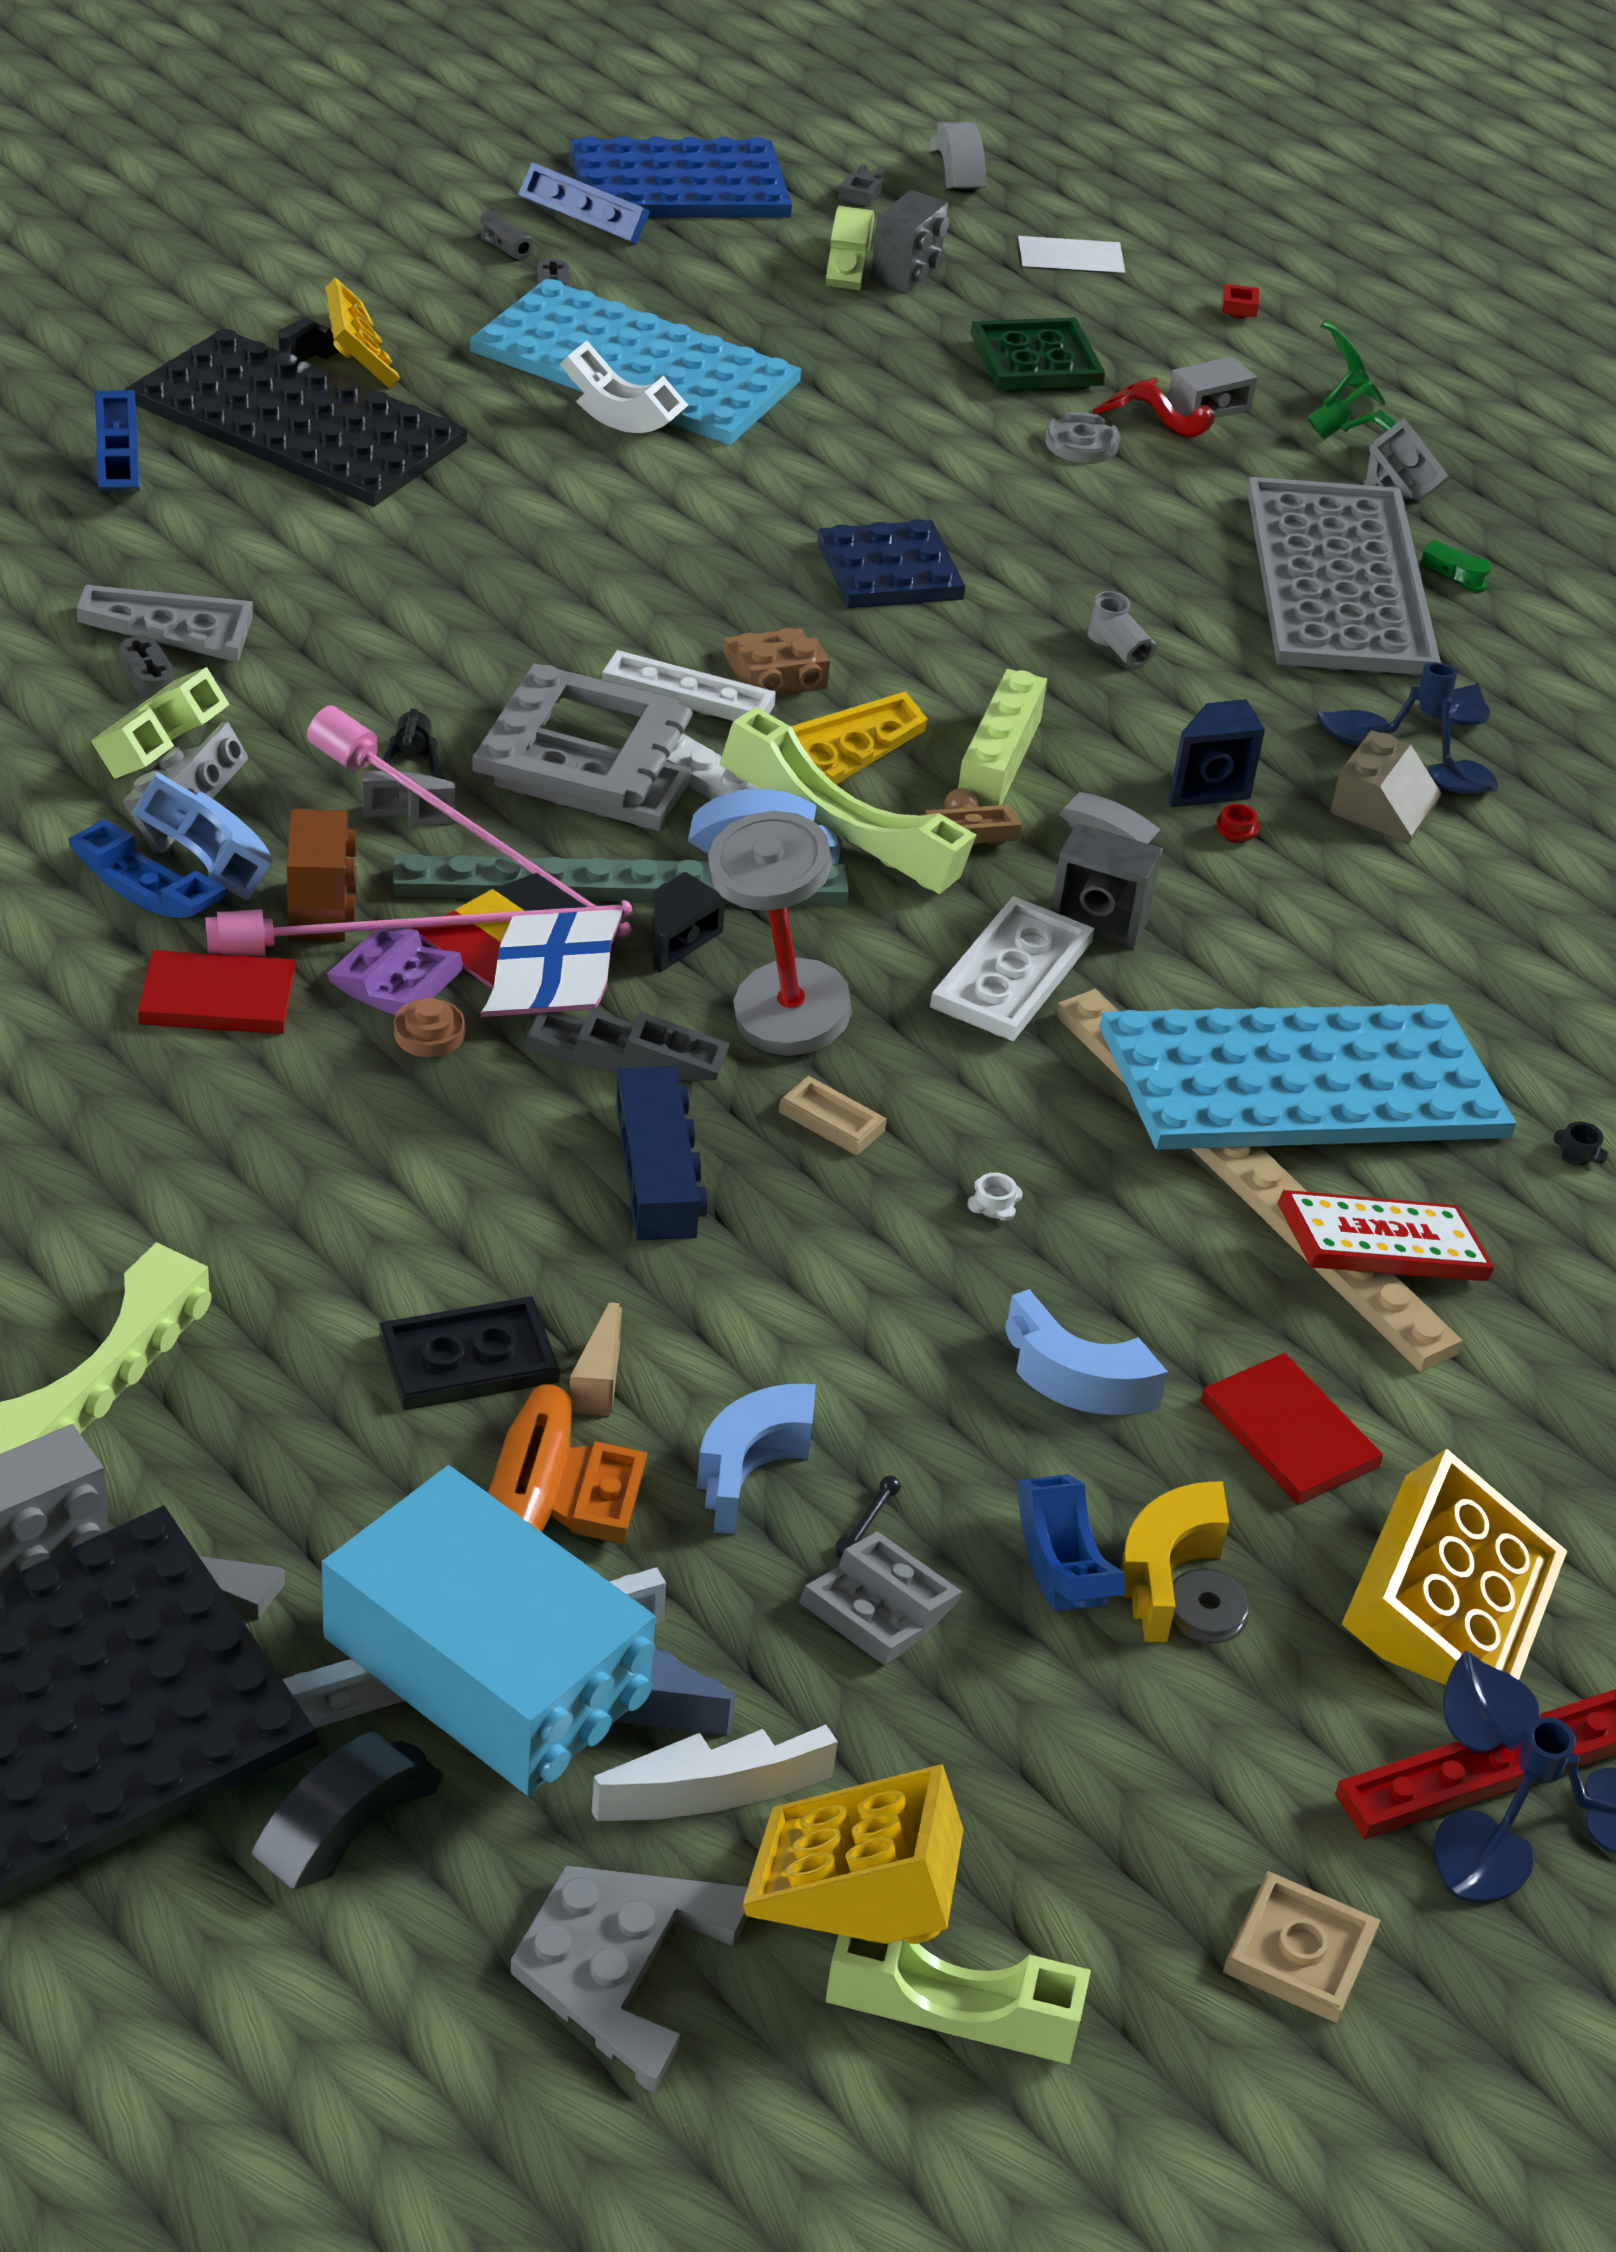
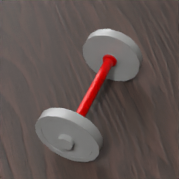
(768, 866)

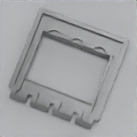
(633, 770)

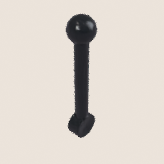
(889, 1487)

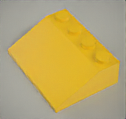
(1454, 1575)
(862, 1860)

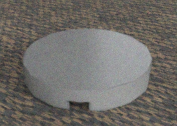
(1082, 438)

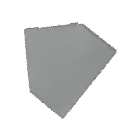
(1405, 463)

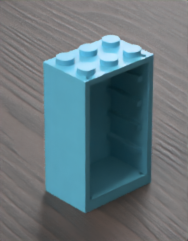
(488, 1628)

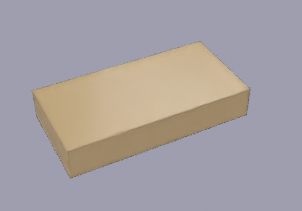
(832, 1115)

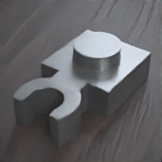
(861, 188)

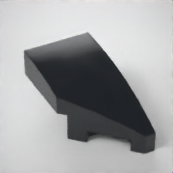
(307, 339)

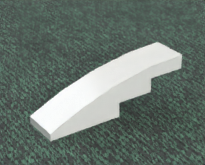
(697, 1780)

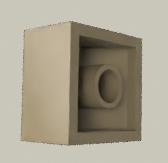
(1385, 787)

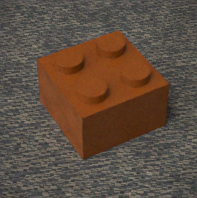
(321, 871)

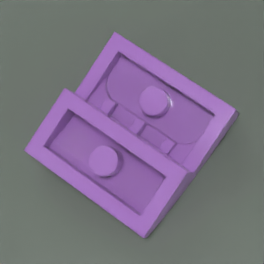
(394, 970)

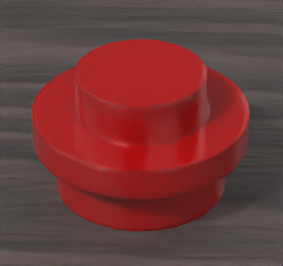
(1238, 823)

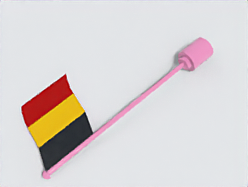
(477, 943)

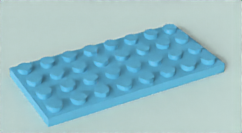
(718, 380)
(1304, 1076)

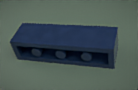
(658, 1153)

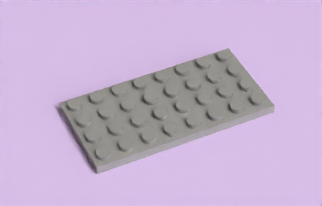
(1341, 577)

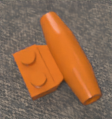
(581, 1487)

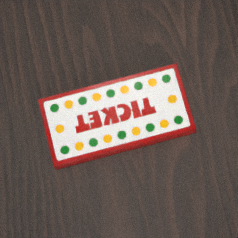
(1384, 1236)

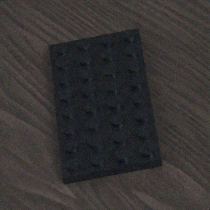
(298, 416)

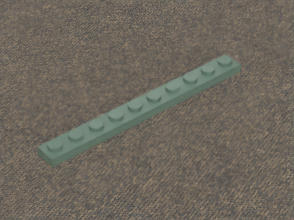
(591, 878)

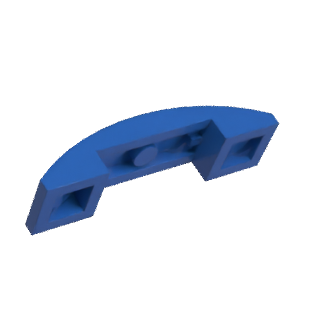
(114, 859)

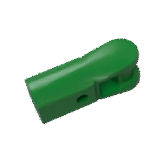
(1461, 567)

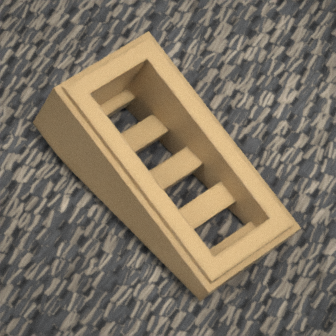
(596, 1370)

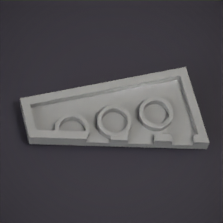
(178, 620)

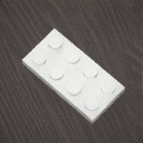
(1012, 968)

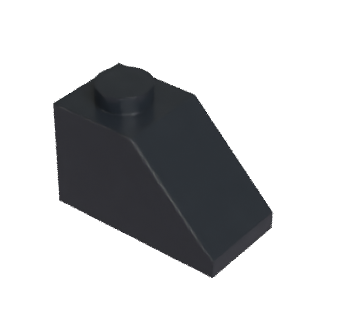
(684, 918)

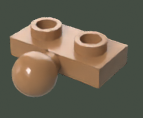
(990, 823)

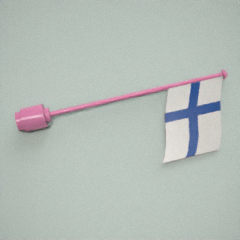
(543, 964)

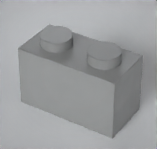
(1220, 384)

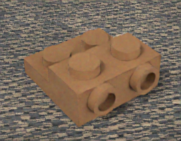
(778, 660)

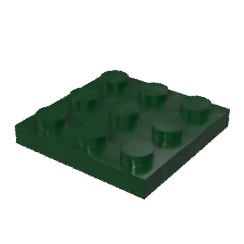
(1037, 354)

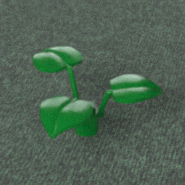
(1335, 413)

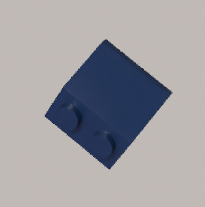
(1217, 755)

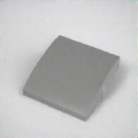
(880, 1597)

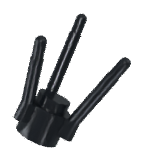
(413, 738)

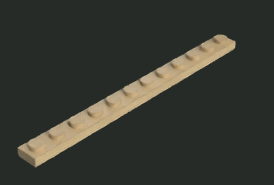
(1260, 1182)

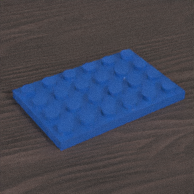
(686, 175)

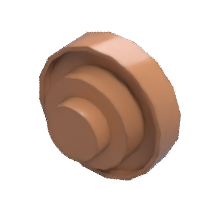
(429, 1027)

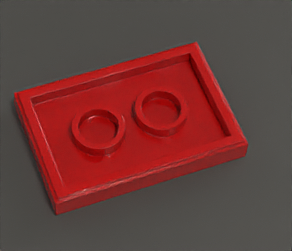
(217, 992)
(1291, 1428)

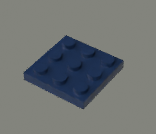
(890, 563)

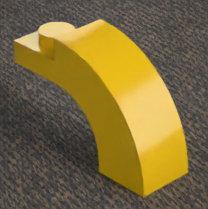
(1168, 1532)

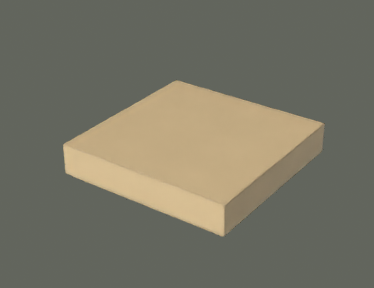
(1301, 1946)

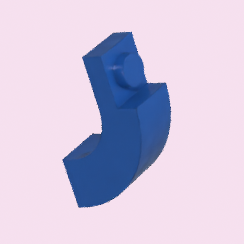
(117, 441)
(1063, 1546)

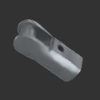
(505, 235)

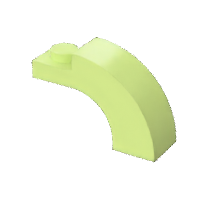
(849, 247)

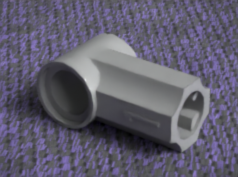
(1115, 628)

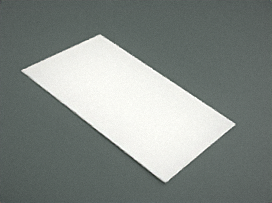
(1071, 254)

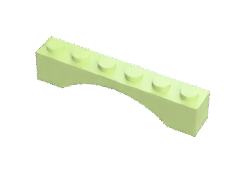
(922, 846)
(159, 1302)

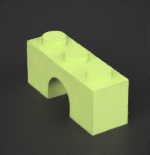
(152, 726)

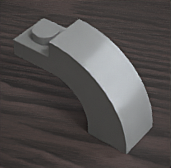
(961, 154)

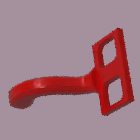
(1186, 426)

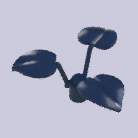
(1438, 699)
(1483, 1711)

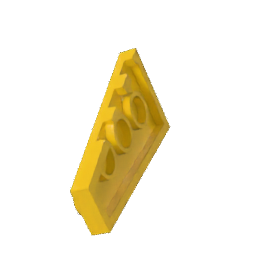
(355, 334)
(860, 735)

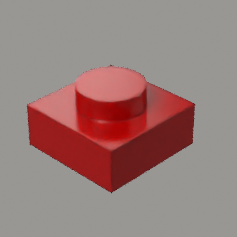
(1240, 301)

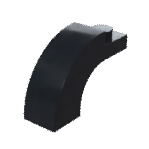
(337, 1802)

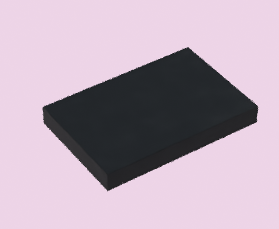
(468, 1353)

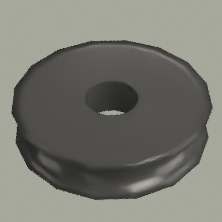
(1215, 1588)

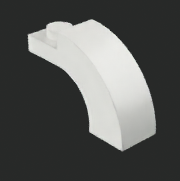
(616, 401)

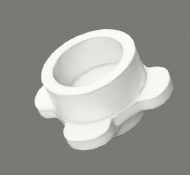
(995, 1196)

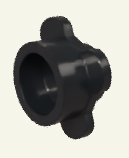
(1581, 1144)

